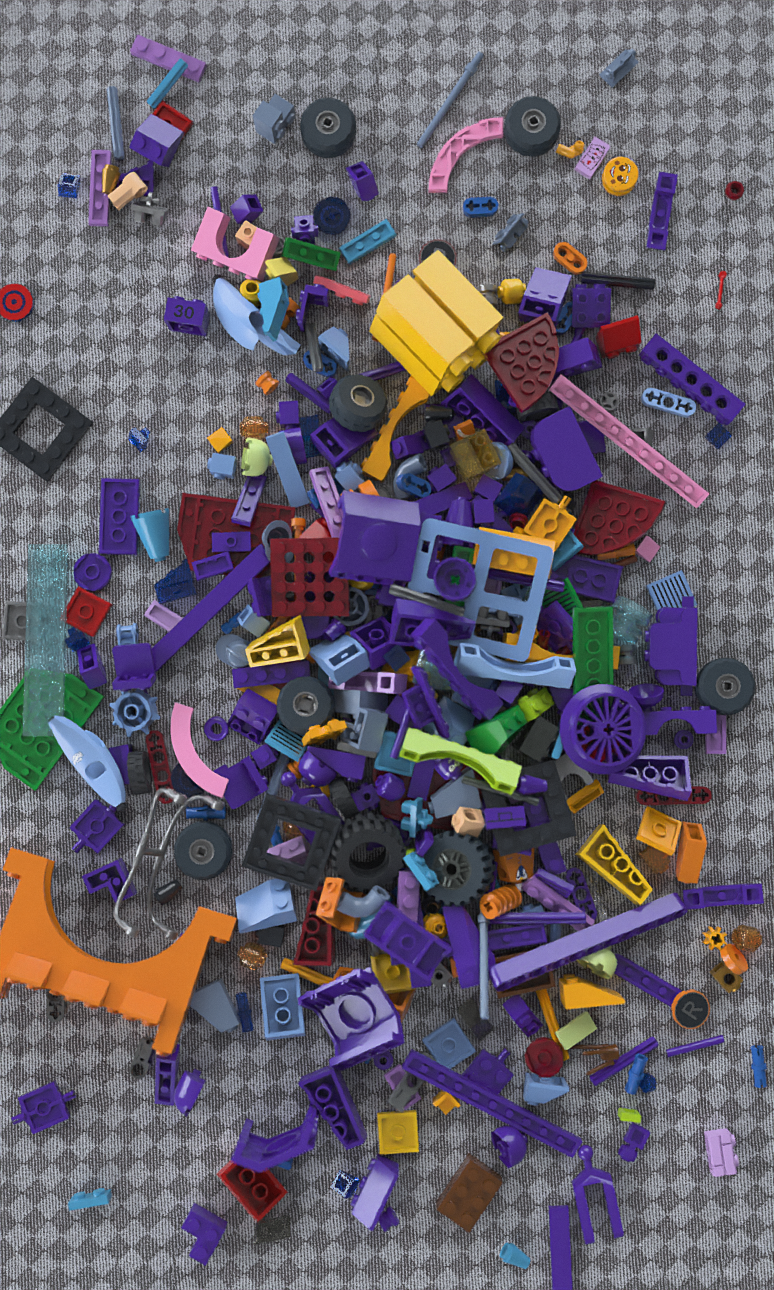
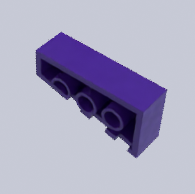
(656, 775)

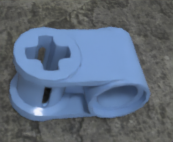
(131, 635)

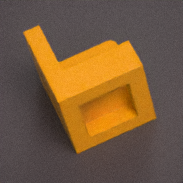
(446, 1101)

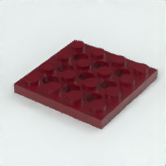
(280, 586)

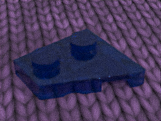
(176, 584)

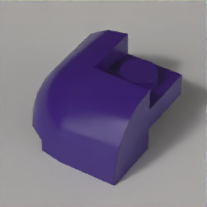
(188, 1091)

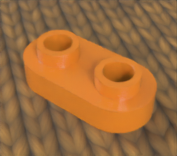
(572, 256)

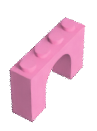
(209, 245)

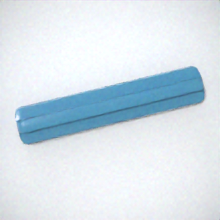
(167, 83)

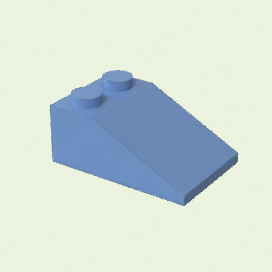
(266, 906)
(280, 1007)

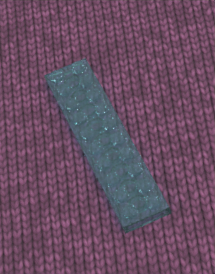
(45, 637)

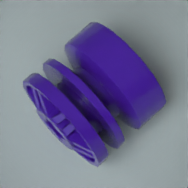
(458, 568)

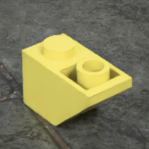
(281, 268)

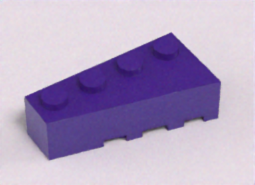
(577, 358)
(487, 415)
(332, 1098)

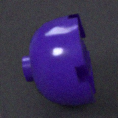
(315, 771)
(510, 1144)

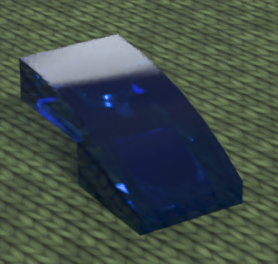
(308, 425)

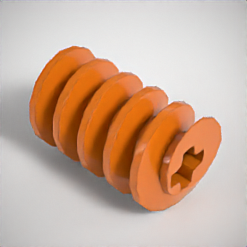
(500, 901)

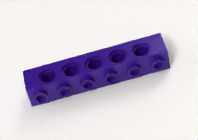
(701, 379)

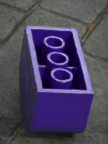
(563, 452)

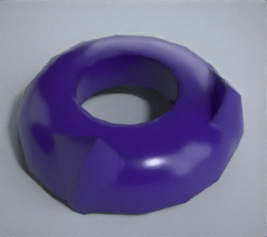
(209, 732)

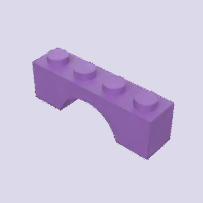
(374, 682)

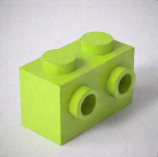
(535, 703)

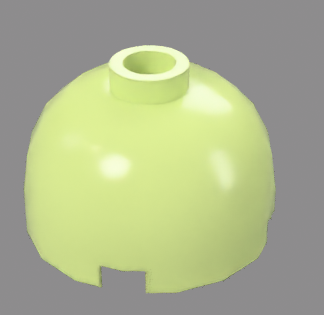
(255, 457)
(601, 962)

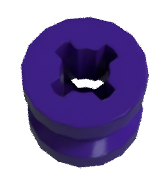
(388, 1219)

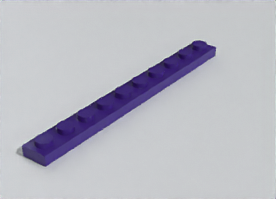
(491, 1103)

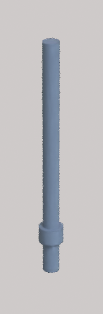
(470, 70)
(484, 997)

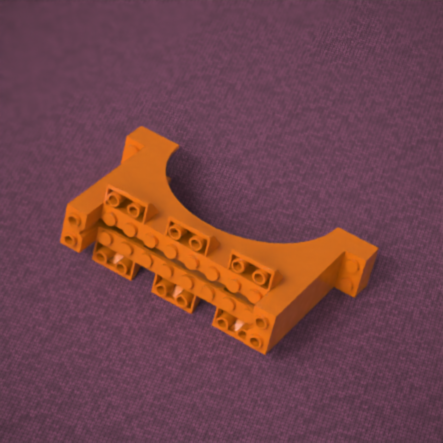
(44, 957)

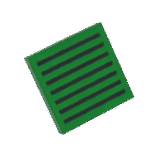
(567, 599)

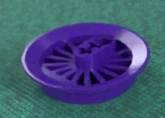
(570, 730)

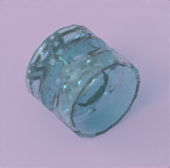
(627, 618)

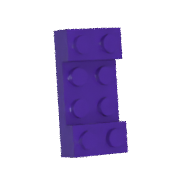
(406, 940)

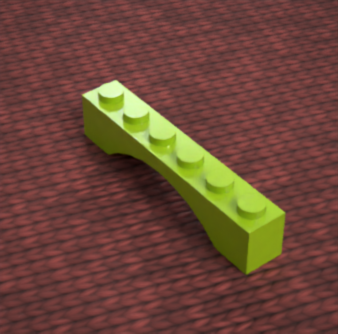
(499, 773)

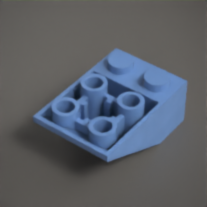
(340, 658)

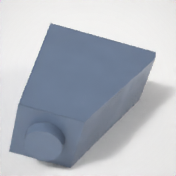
(453, 795)
(216, 1006)

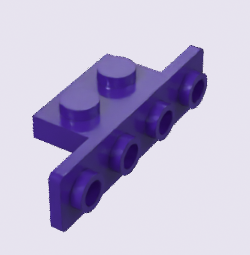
(422, 704)

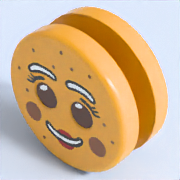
(620, 176)

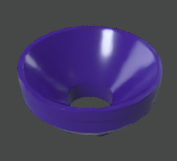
(647, 694)

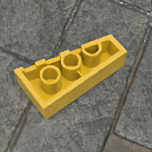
(610, 862)

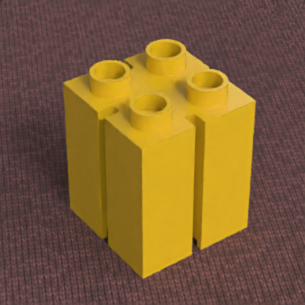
(436, 324)

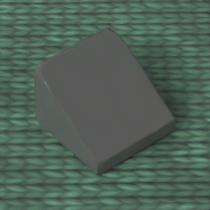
(645, 434)

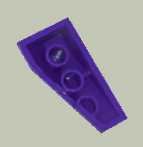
(410, 614)

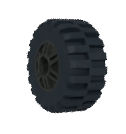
(461, 868)

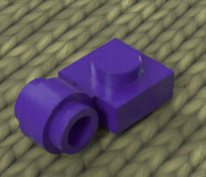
(635, 1137)

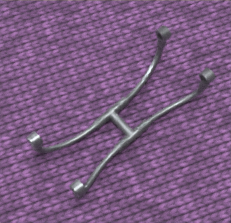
(142, 849)

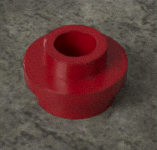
(738, 187)
(518, 520)

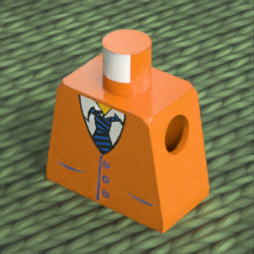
(514, 867)

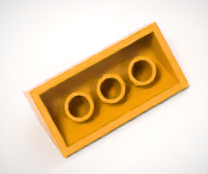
(513, 561)

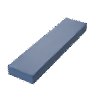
(287, 469)

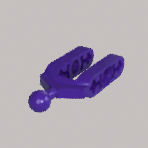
(303, 796)
(589, 1176)

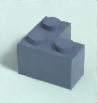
(273, 117)
(349, 700)
(367, 730)

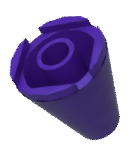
(460, 514)

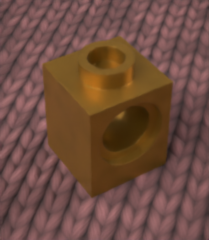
(720, 971)

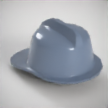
(275, 530)
(232, 652)

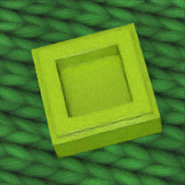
(629, 1115)

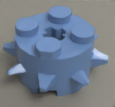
(124, 714)

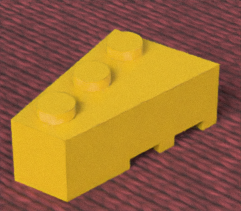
(279, 645)

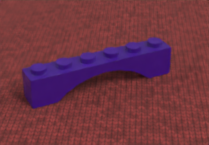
(434, 642)

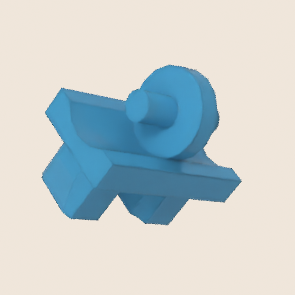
(418, 817)

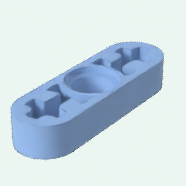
(680, 410)

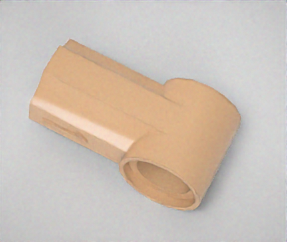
(131, 188)

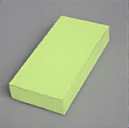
(576, 1030)

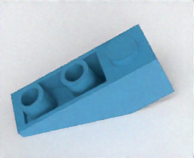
(274, 304)

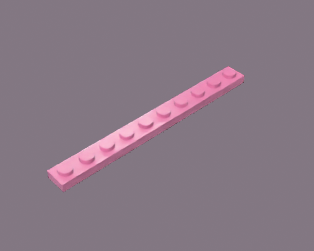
(628, 441)

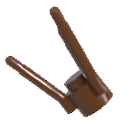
(606, 1051)

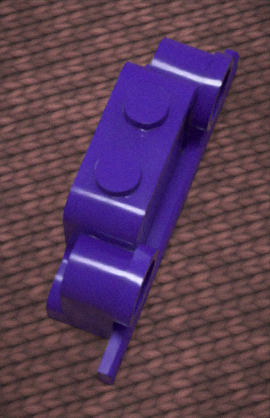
(674, 646)

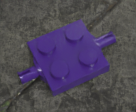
(558, 623)
(96, 826)
(489, 1071)
(43, 1107)

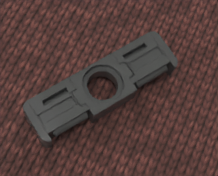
(403, 1092)

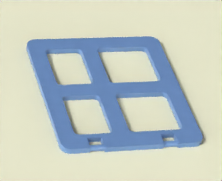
(488, 542)

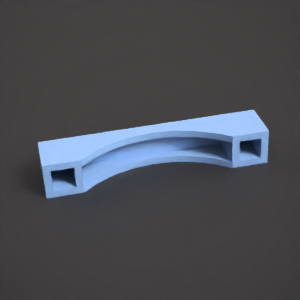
(553, 671)

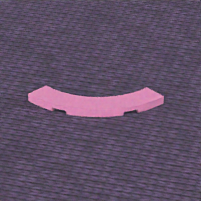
(457, 146)
(187, 755)

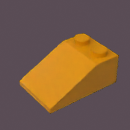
(581, 993)

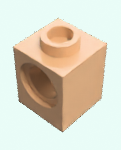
(245, 234)
(468, 821)

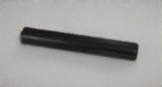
(618, 280)

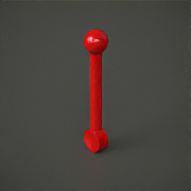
(722, 275)

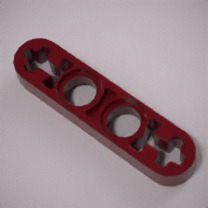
(157, 767)
(672, 801)

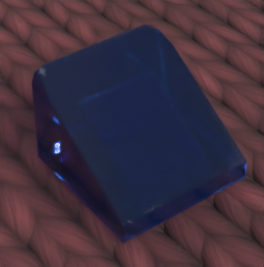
(68, 185)
(344, 1184)

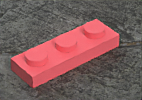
(342, 290)

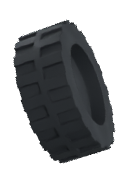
(543, 408)
(139, 772)
(343, 798)

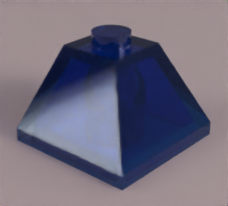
(519, 496)

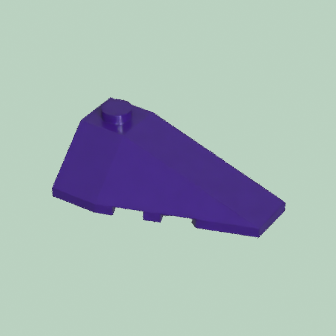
(465, 945)

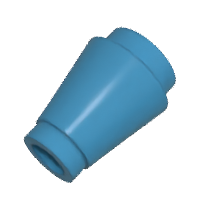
(513, 1255)

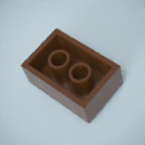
(537, 983)
(469, 1192)

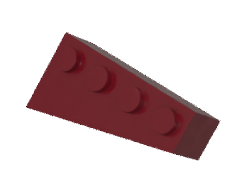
(317, 936)

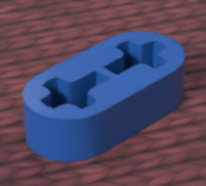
(480, 205)
(568, 320)
(326, 361)
(414, 481)

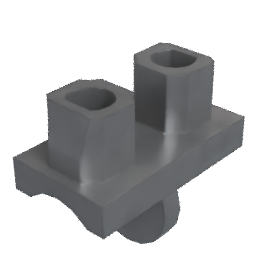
(141, 209)
(490, 621)

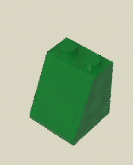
(496, 734)

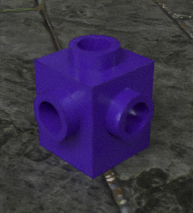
(305, 229)
(359, 797)

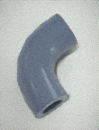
(413, 465)
(363, 906)

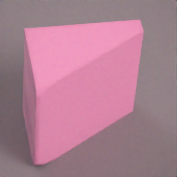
(647, 548)

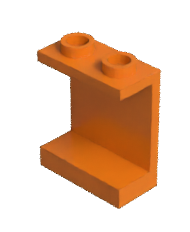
(328, 904)

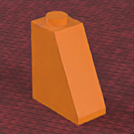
(690, 852)

